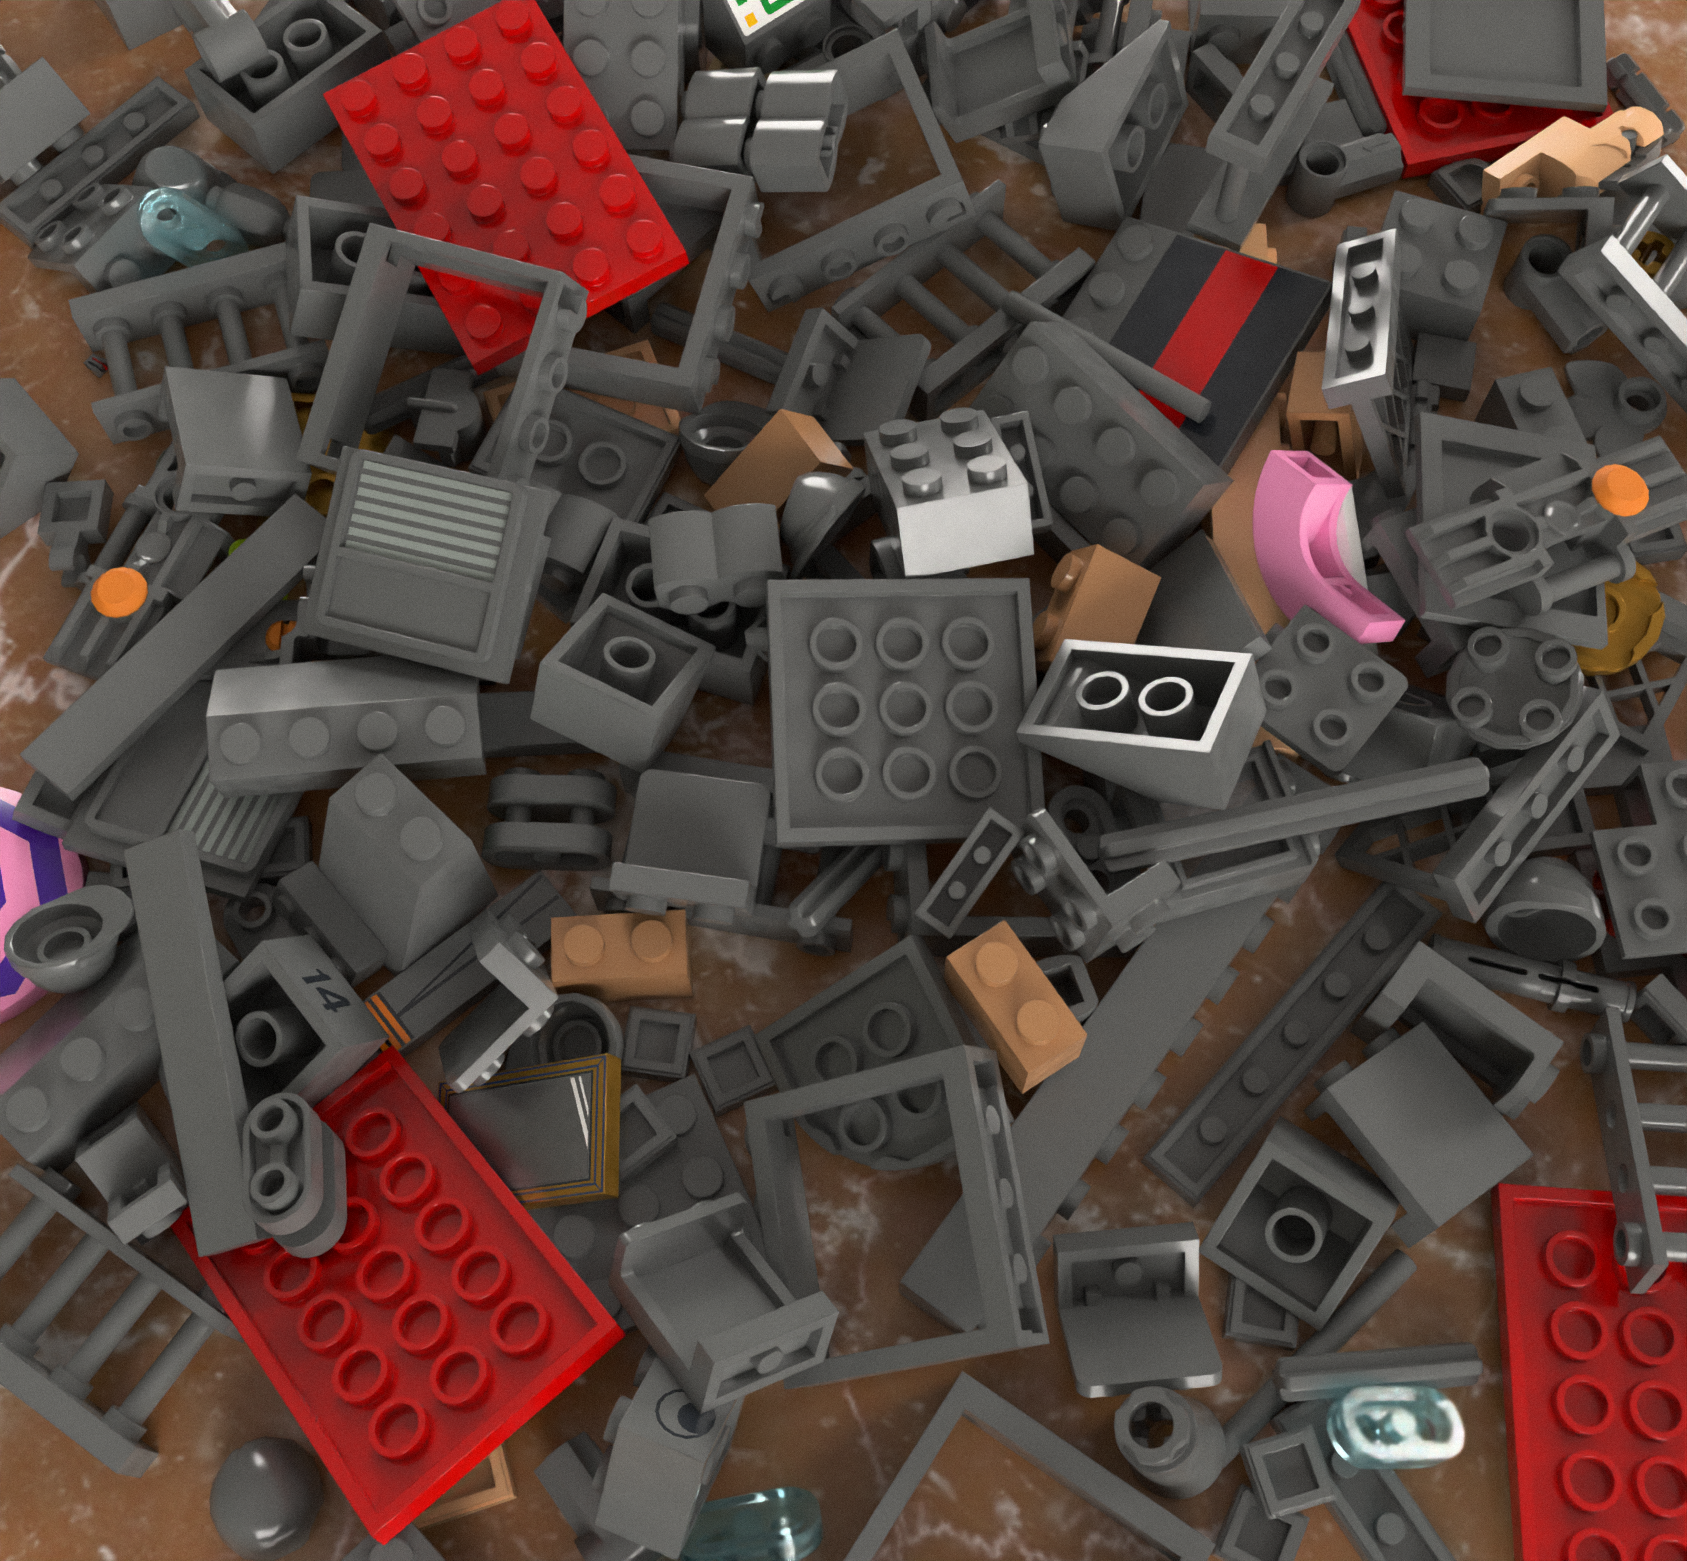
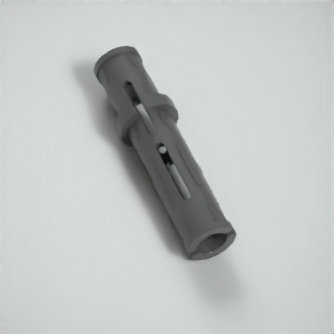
(1555, 984)

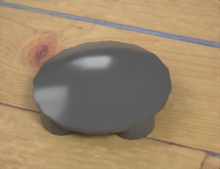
(1514, 687)

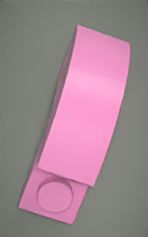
(1299, 550)

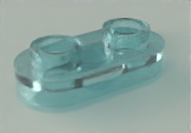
(189, 231)
(1379, 1426)
(757, 1527)

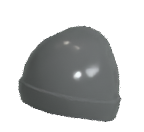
(1546, 913)

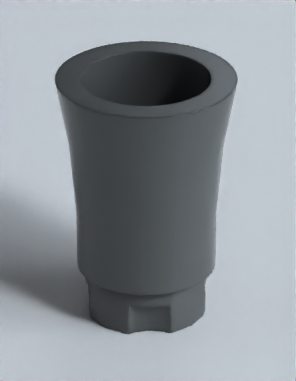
(1187, 1459)

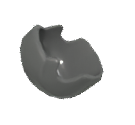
(266, 1498)

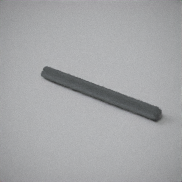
(1292, 815)

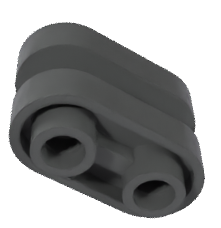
(549, 820)
(294, 1175)

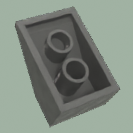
(1115, 131)
(1150, 717)

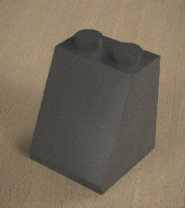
(401, 863)

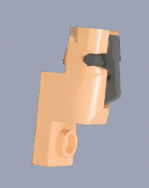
(1578, 155)

